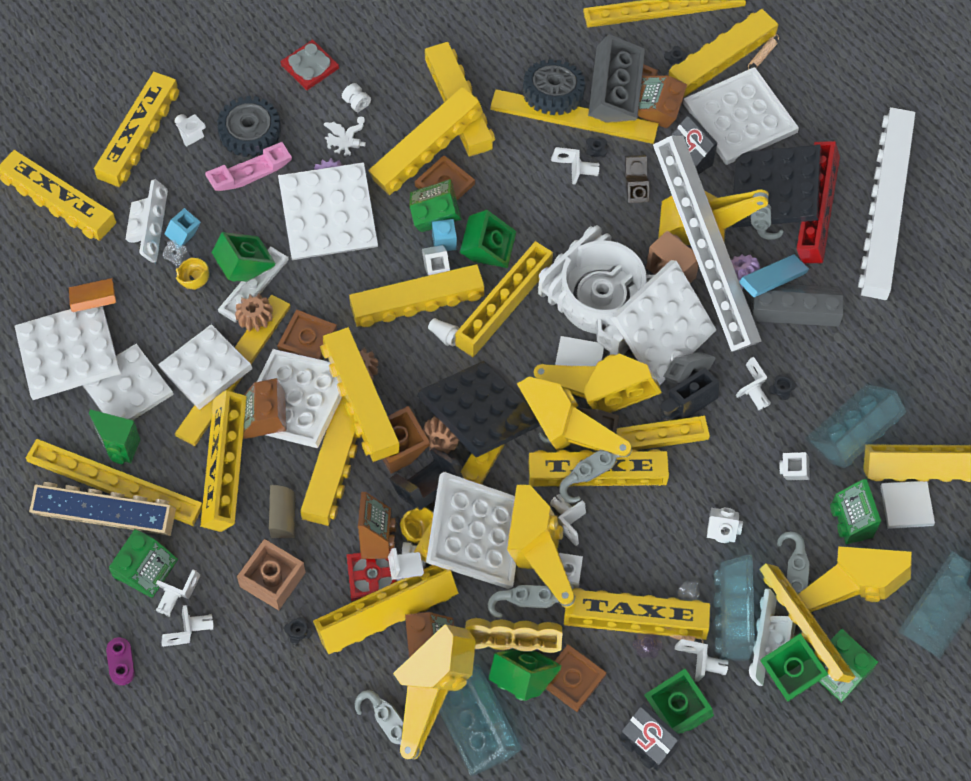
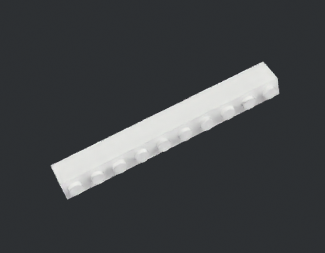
(888, 204)
(707, 243)

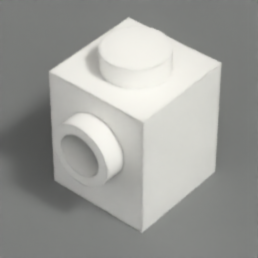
(435, 260)
(795, 466)
(572, 567)

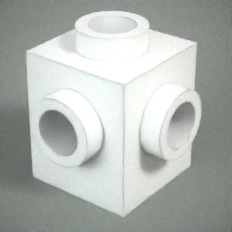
(724, 525)

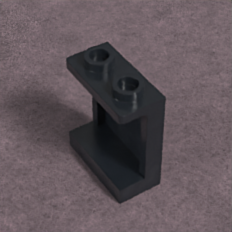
(423, 486)

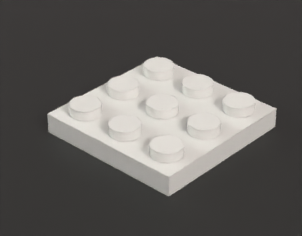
(205, 366)
(133, 390)

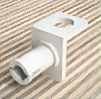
(190, 128)
(578, 166)
(753, 388)
(568, 516)
(405, 565)
(171, 593)
(190, 624)
(704, 662)

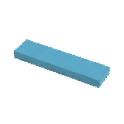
(773, 275)

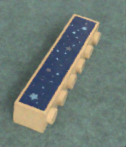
(103, 509)

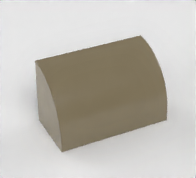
(282, 512)

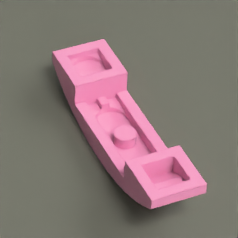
(251, 170)

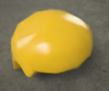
(197, 269)
(415, 524)

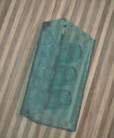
(857, 423)
(941, 607)
(735, 609)
(478, 724)

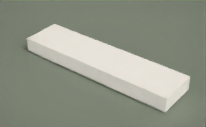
(253, 286)

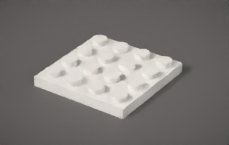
(741, 115)
(327, 211)
(664, 320)
(66, 351)
(309, 395)
(472, 531)

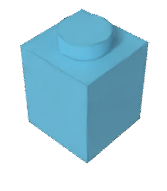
(182, 227)
(444, 234)

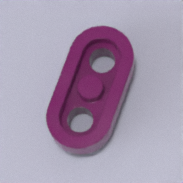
(120, 660)

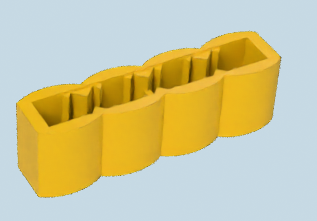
(519, 635)

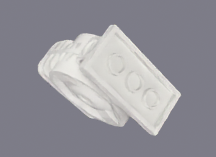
(594, 259)

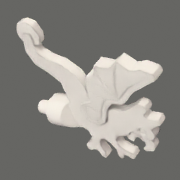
(346, 139)

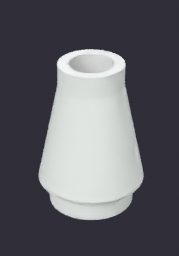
(443, 331)

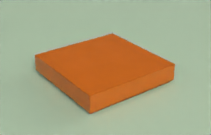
(92, 295)

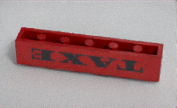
(814, 234)

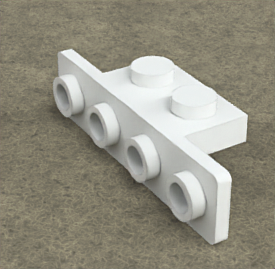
(147, 220)
(772, 633)

